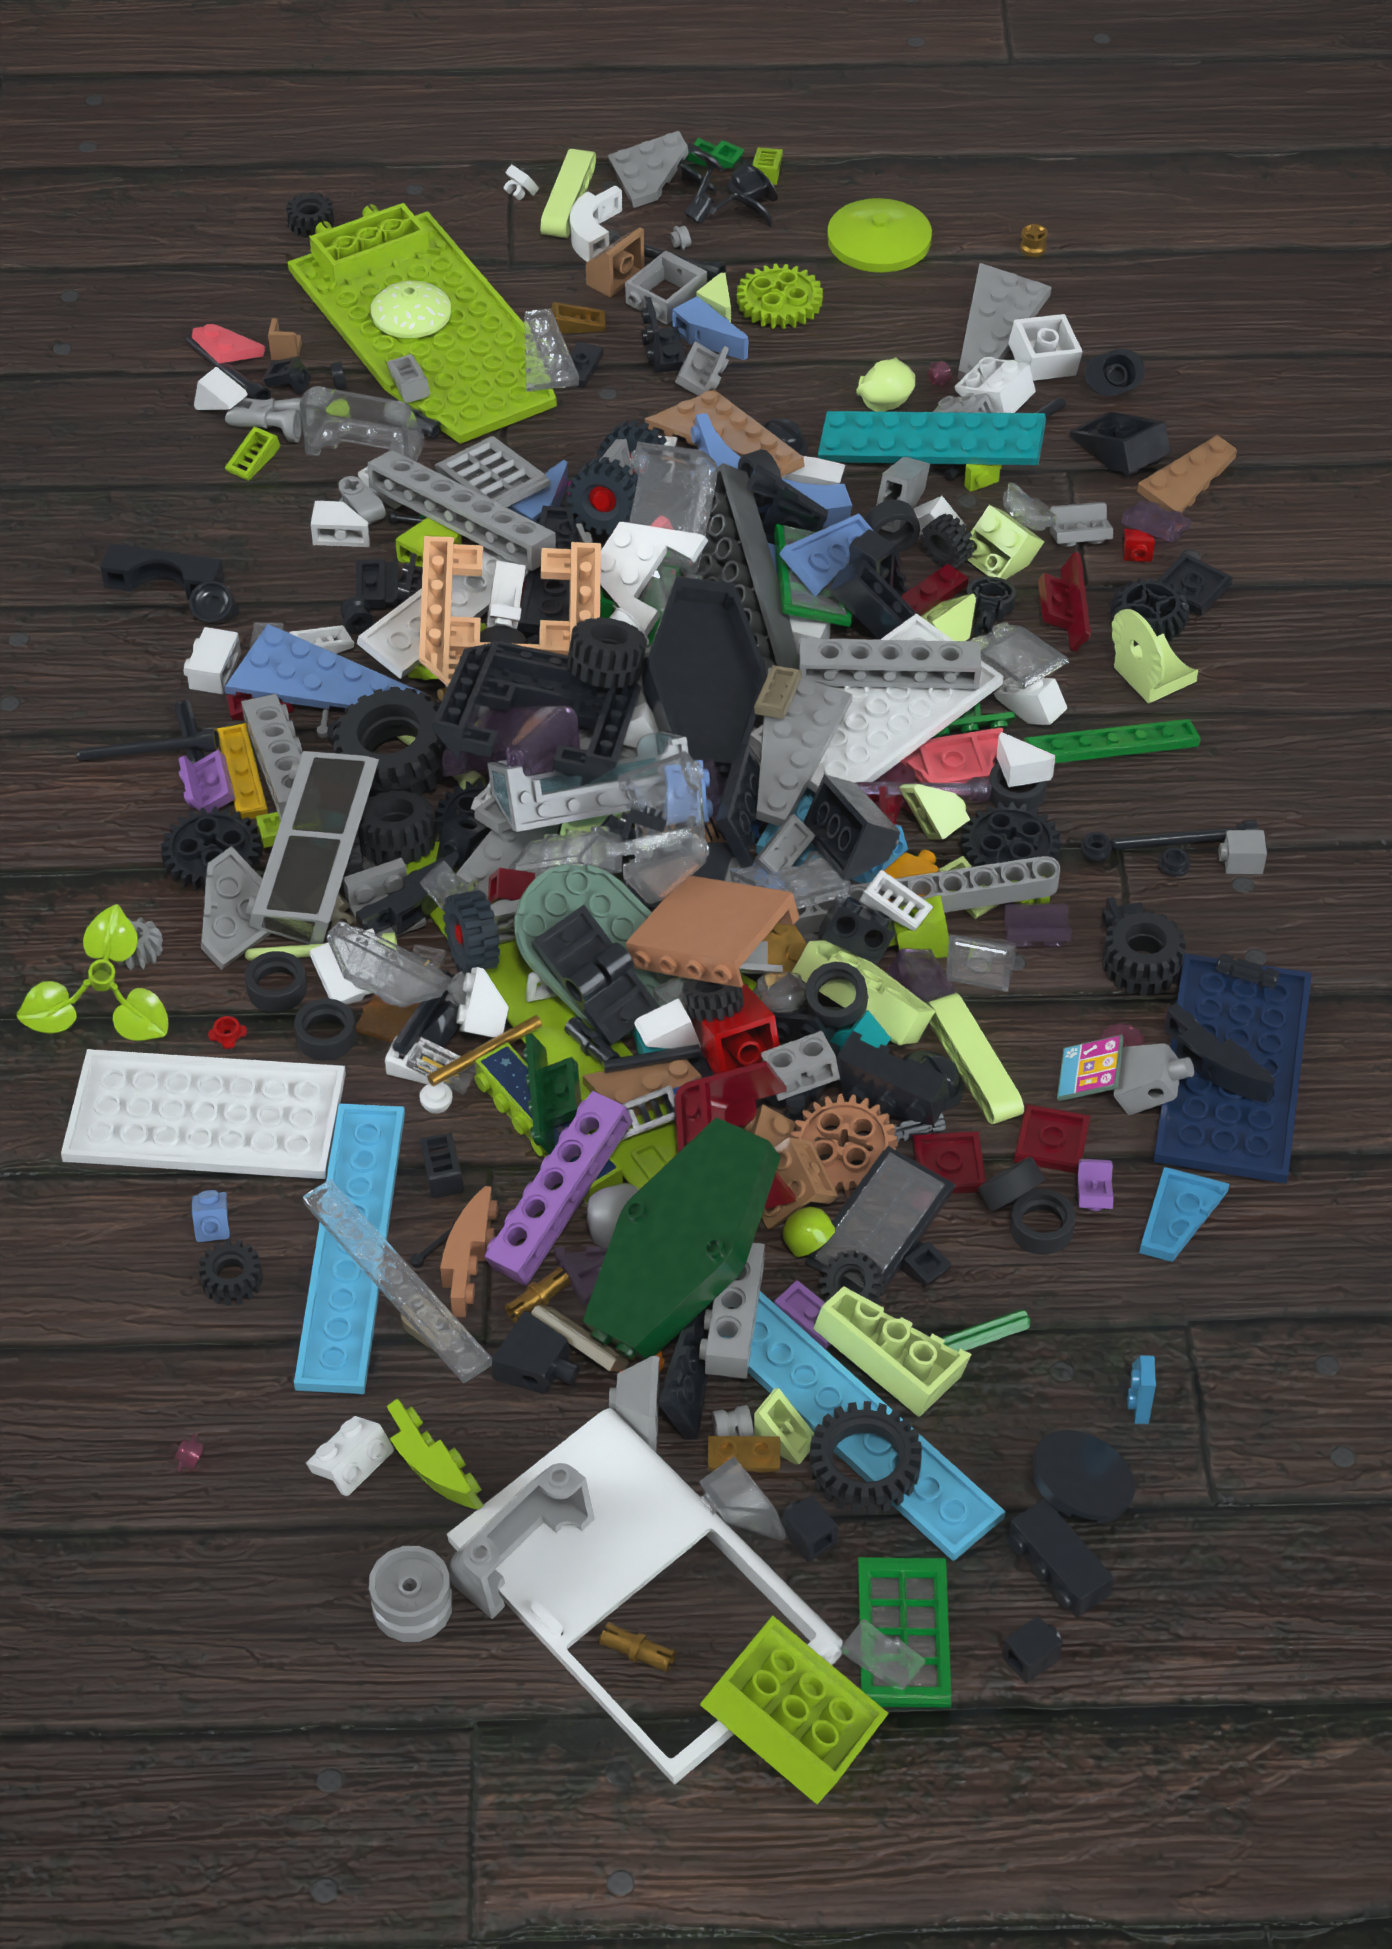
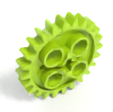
(779, 296)

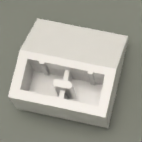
(1004, 381)

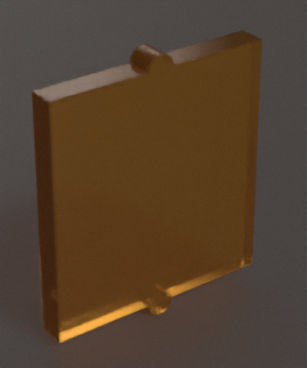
(383, 1019)

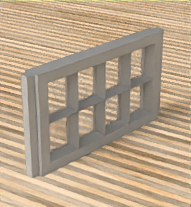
(494, 472)

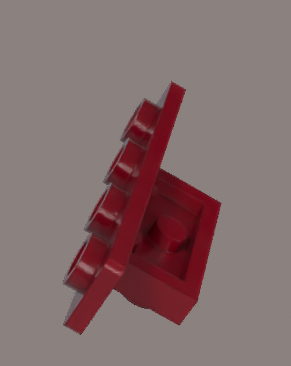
(1065, 601)

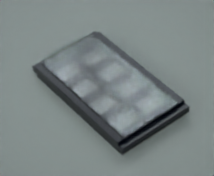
(885, 1216)

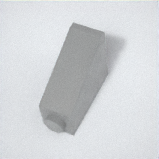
(903, 482)

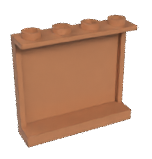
(709, 929)

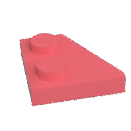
(225, 344)

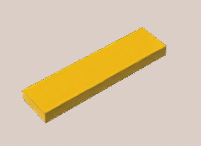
(243, 771)

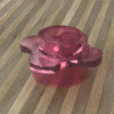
(189, 1453)

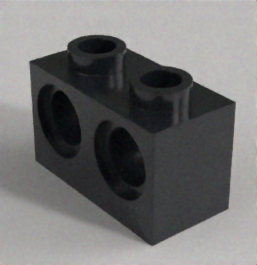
(852, 936)

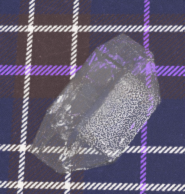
(385, 967)

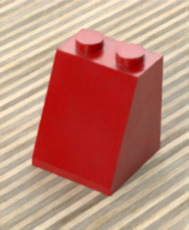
(740, 1038)

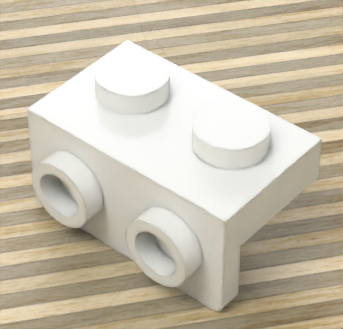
(351, 1454)

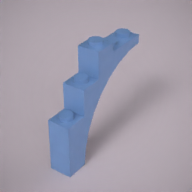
(831, 497)

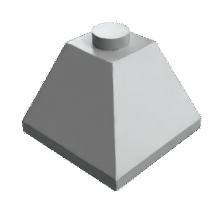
(637, 1398)

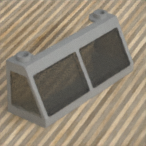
(312, 845)

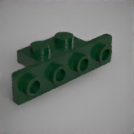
(553, 1092)

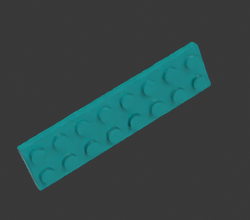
(933, 437)

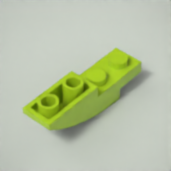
(432, 1459)

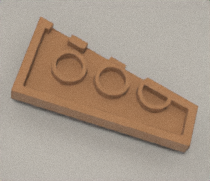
(1186, 477)

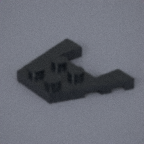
(788, 504)

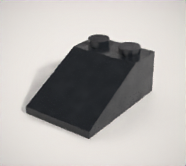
(1124, 441)

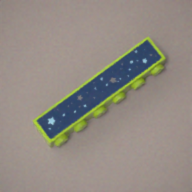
(504, 1078)

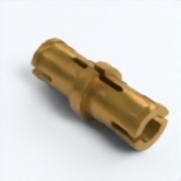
(538, 1293)
(637, 1647)

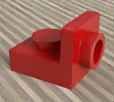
(1138, 545)

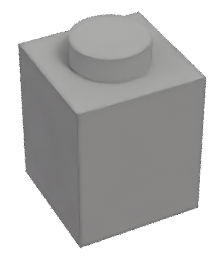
(1243, 852)

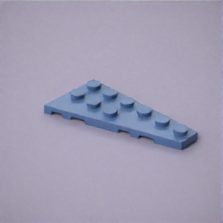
(304, 673)

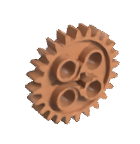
(850, 1120)

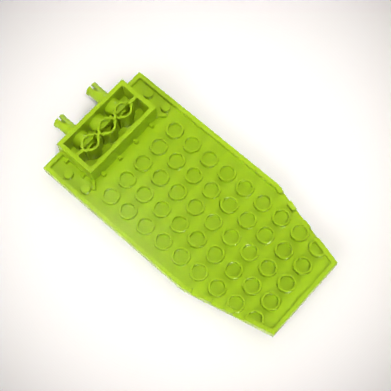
(469, 363)

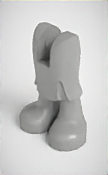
(268, 413)

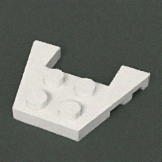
(633, 557)

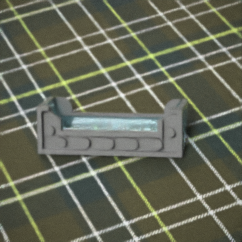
(559, 798)

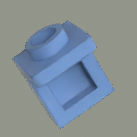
(210, 1216)

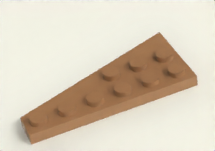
(732, 425)

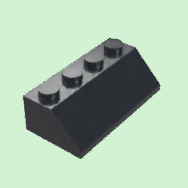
(849, 828)

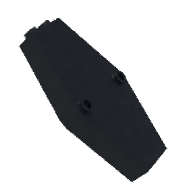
(704, 670)

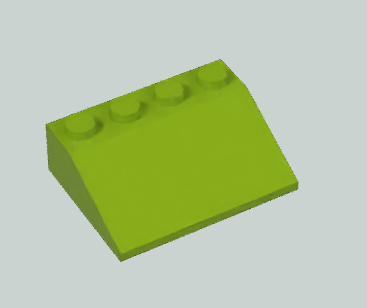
(794, 1709)

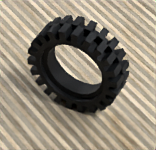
(855, 1492)

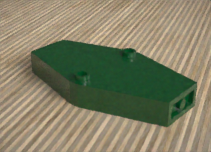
(681, 1240)

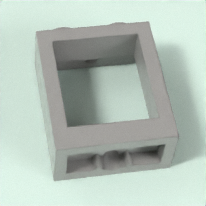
(666, 267)

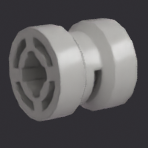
(733, 1422)

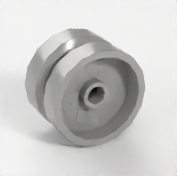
(410, 1593)

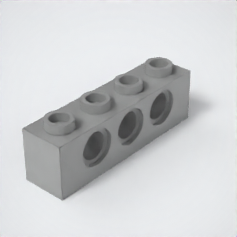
(732, 1355)

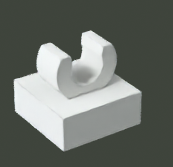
(521, 182)

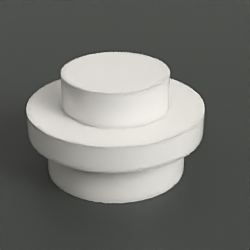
(436, 1098)

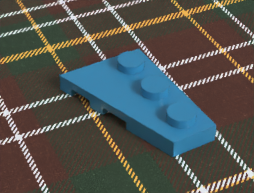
(1179, 1211)

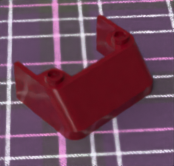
(732, 1099)

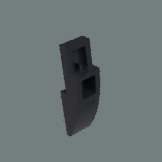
(404, 907)
(1222, 1063)

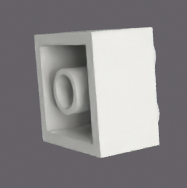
(1046, 345)

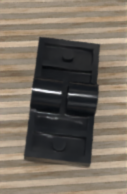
(595, 974)

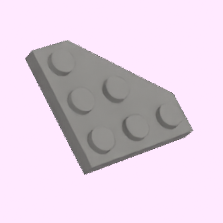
(648, 167)
(226, 898)

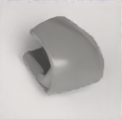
(604, 1211)

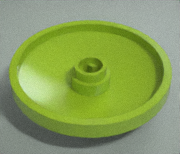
(879, 235)

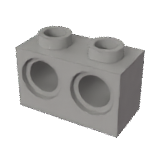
(803, 1064)

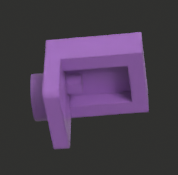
(1095, 1184)

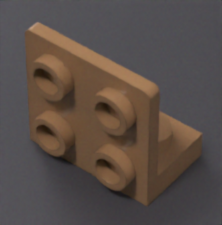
(804, 1175)

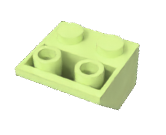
(1002, 544)

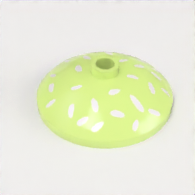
(411, 309)

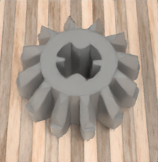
(148, 945)

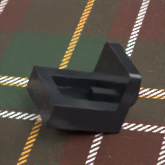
(649, 818)

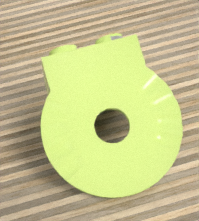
(1152, 664)

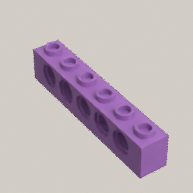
(559, 1205)

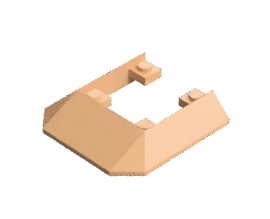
(446, 636)

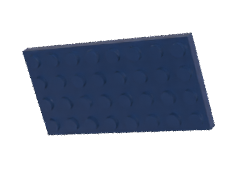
(1216, 1127)

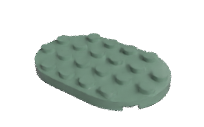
(559, 894)

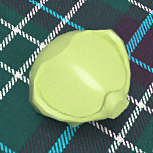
(886, 385)

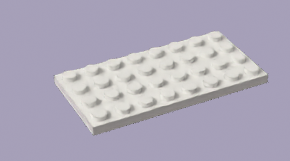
(893, 721)
(204, 1114)

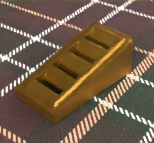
(578, 319)

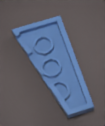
(824, 553)

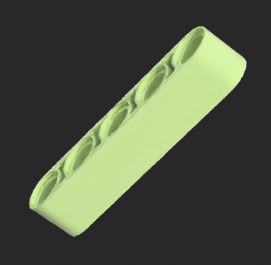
(569, 186)
(975, 1059)

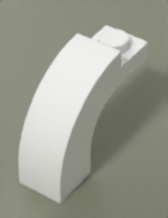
(585, 216)
(506, 595)

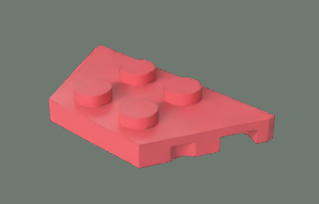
(955, 757)

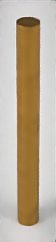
(469, 1058)

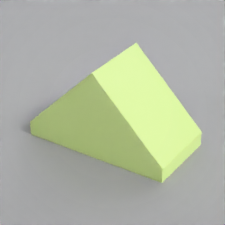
(717, 295)
(780, 1418)

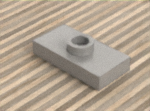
(785, 845)

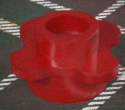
(227, 1025)

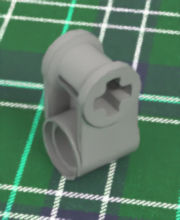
(361, 499)

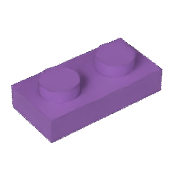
(803, 1309)

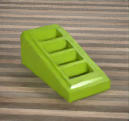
(769, 162)
(254, 438)

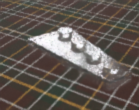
(546, 354)

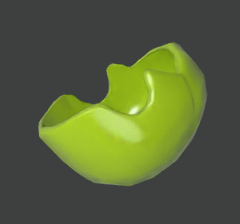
(807, 1230)

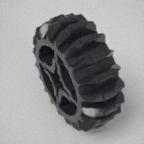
(1157, 603)

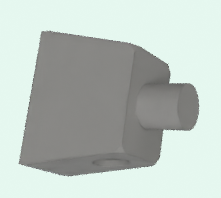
(1149, 1076)

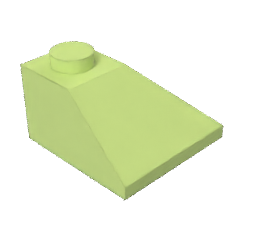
(953, 617)

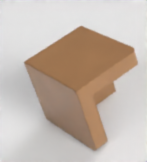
(283, 344)

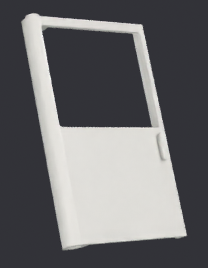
(639, 1528)

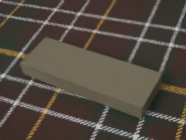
(581, 1338)

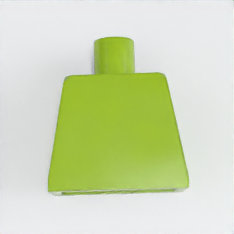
(413, 539)
(930, 934)

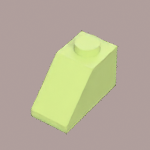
(935, 809)

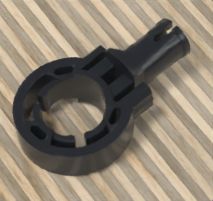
(988, 606)

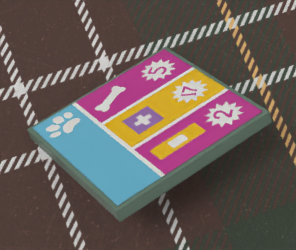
(1090, 1068)

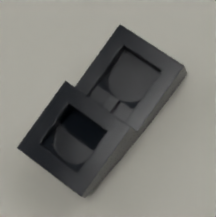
(925, 1263)

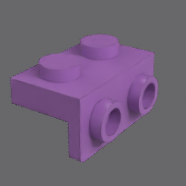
(206, 781)

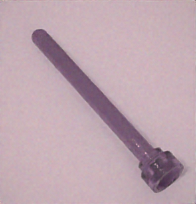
(977, 789)

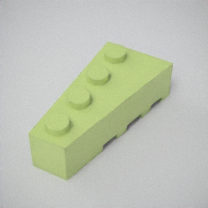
(890, 1003)
(890, 1351)

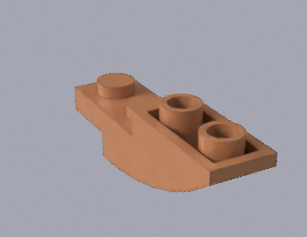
(466, 1247)

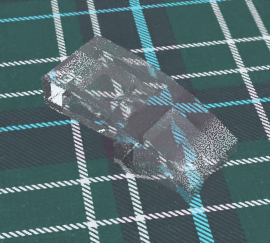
(880, 1656)

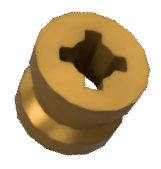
(1033, 240)

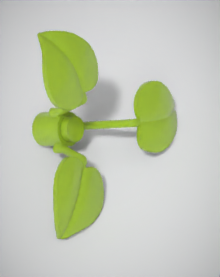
(107, 937)

